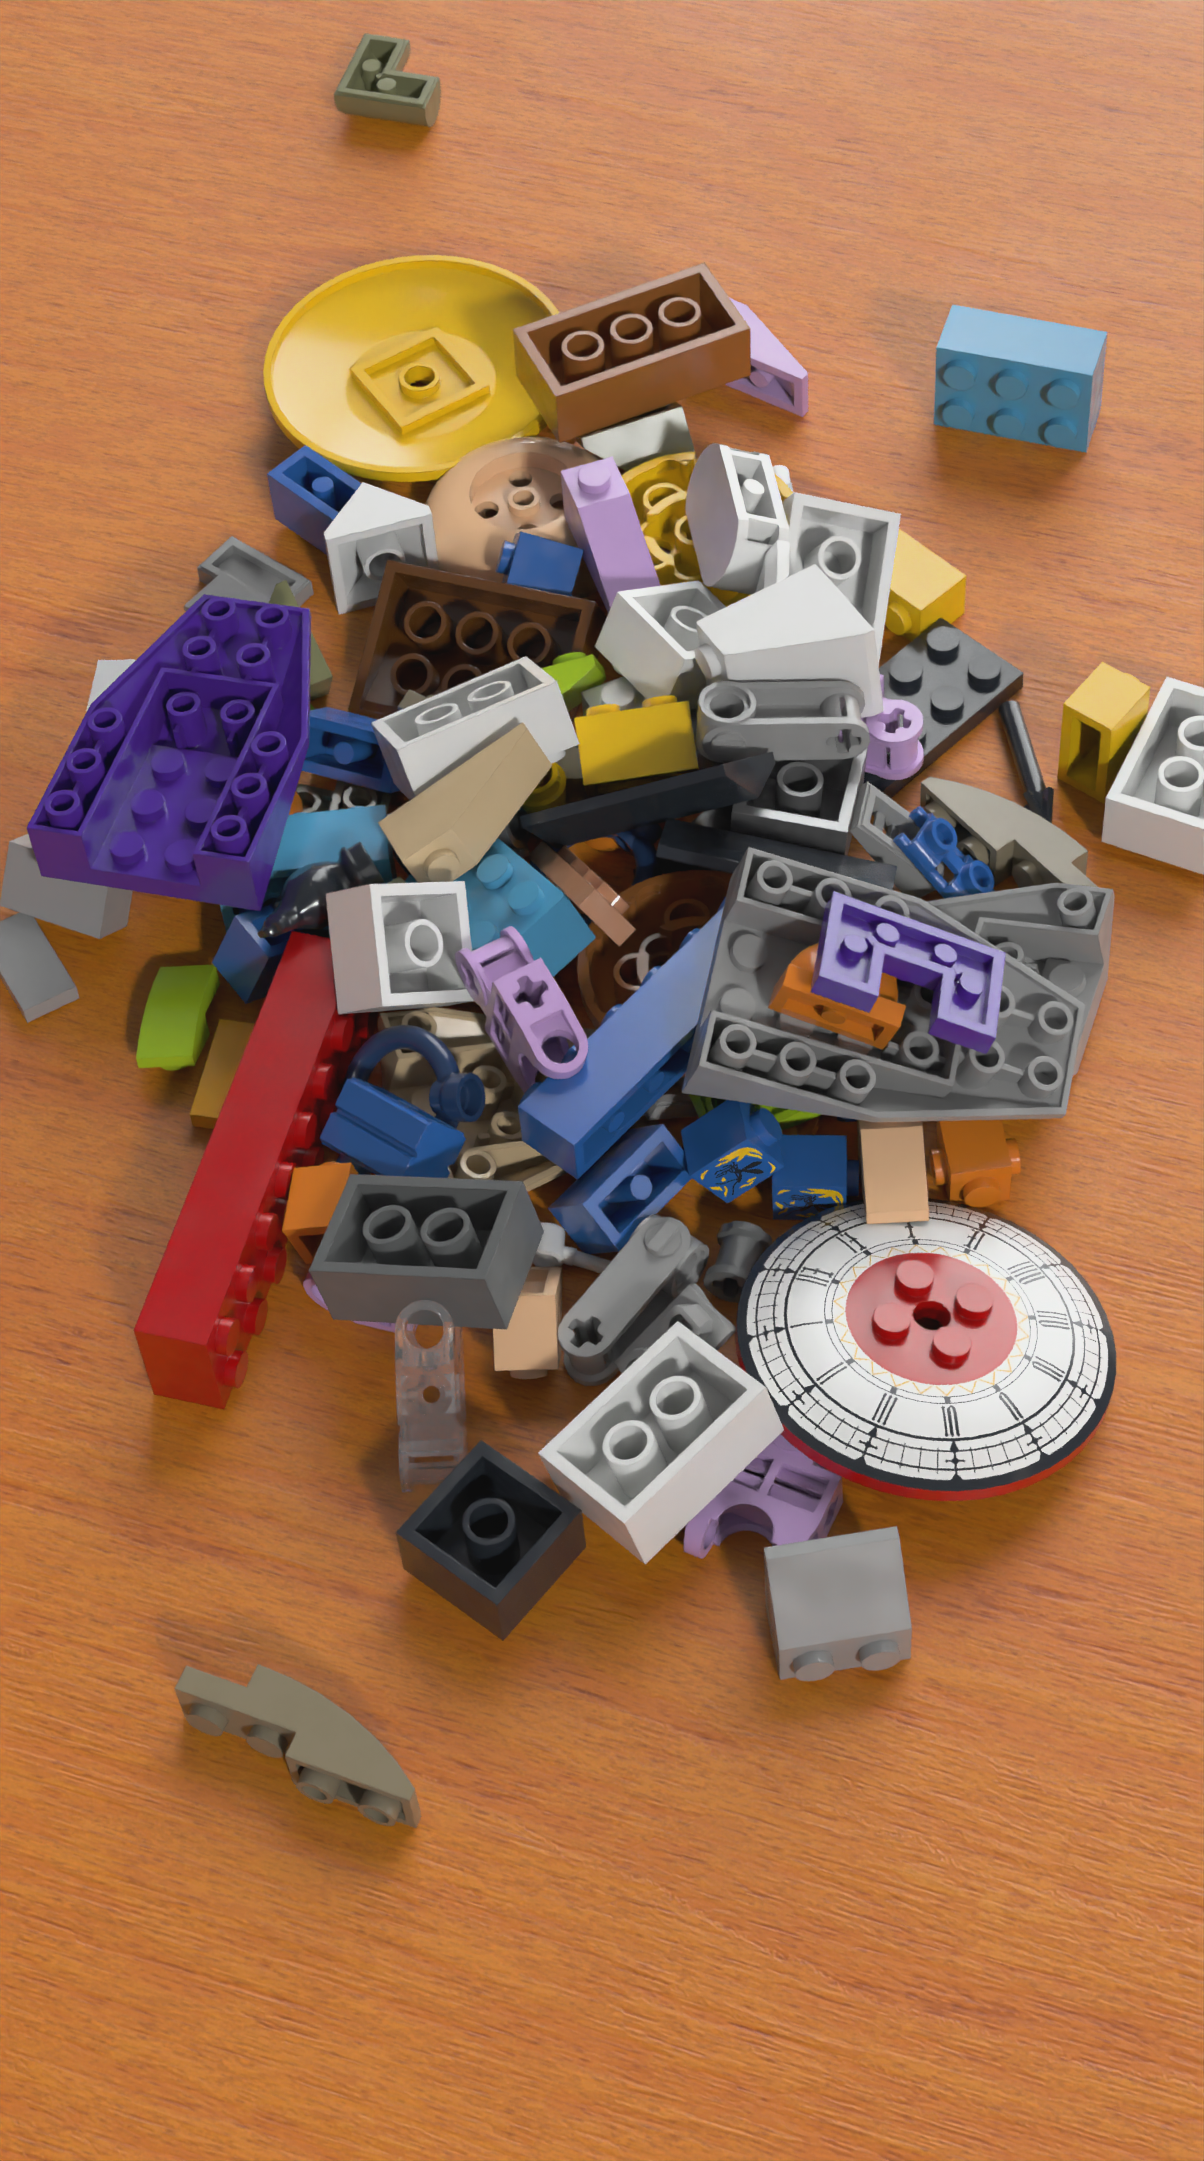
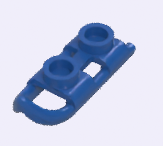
(938, 843)

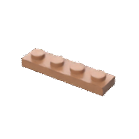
(584, 889)

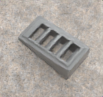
(880, 845)

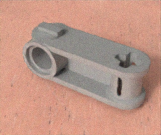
(780, 718)
(629, 1297)

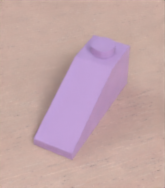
(774, 371)
(607, 528)

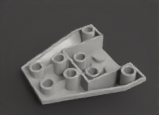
(1053, 931)

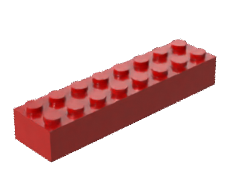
(230, 1227)

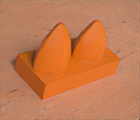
(793, 998)

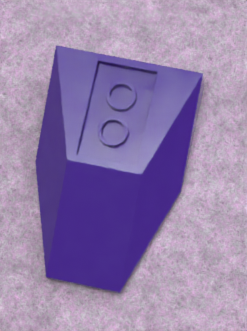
(187, 761)

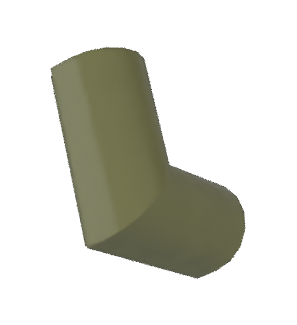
(381, 90)

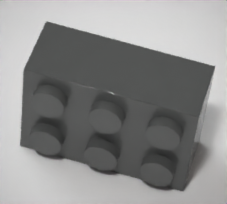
(427, 1241)

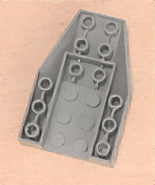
(786, 1063)

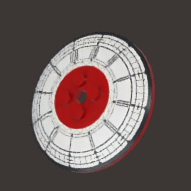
(913, 1409)

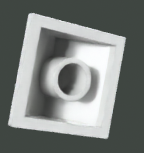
(368, 533)

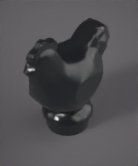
(304, 893)

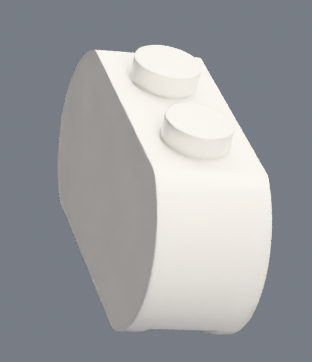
(734, 516)

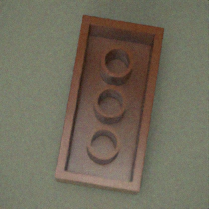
(632, 352)

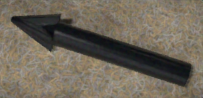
(1035, 791)

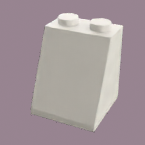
(792, 634)

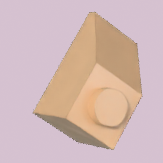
(892, 1171)
(531, 1340)

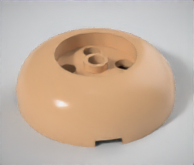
(499, 493)

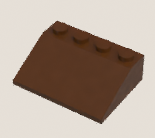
(452, 627)

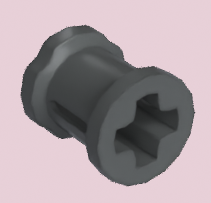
(739, 1251)

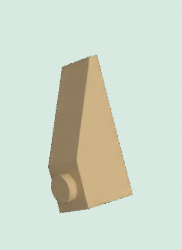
(465, 812)

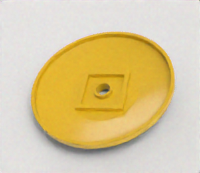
(357, 343)

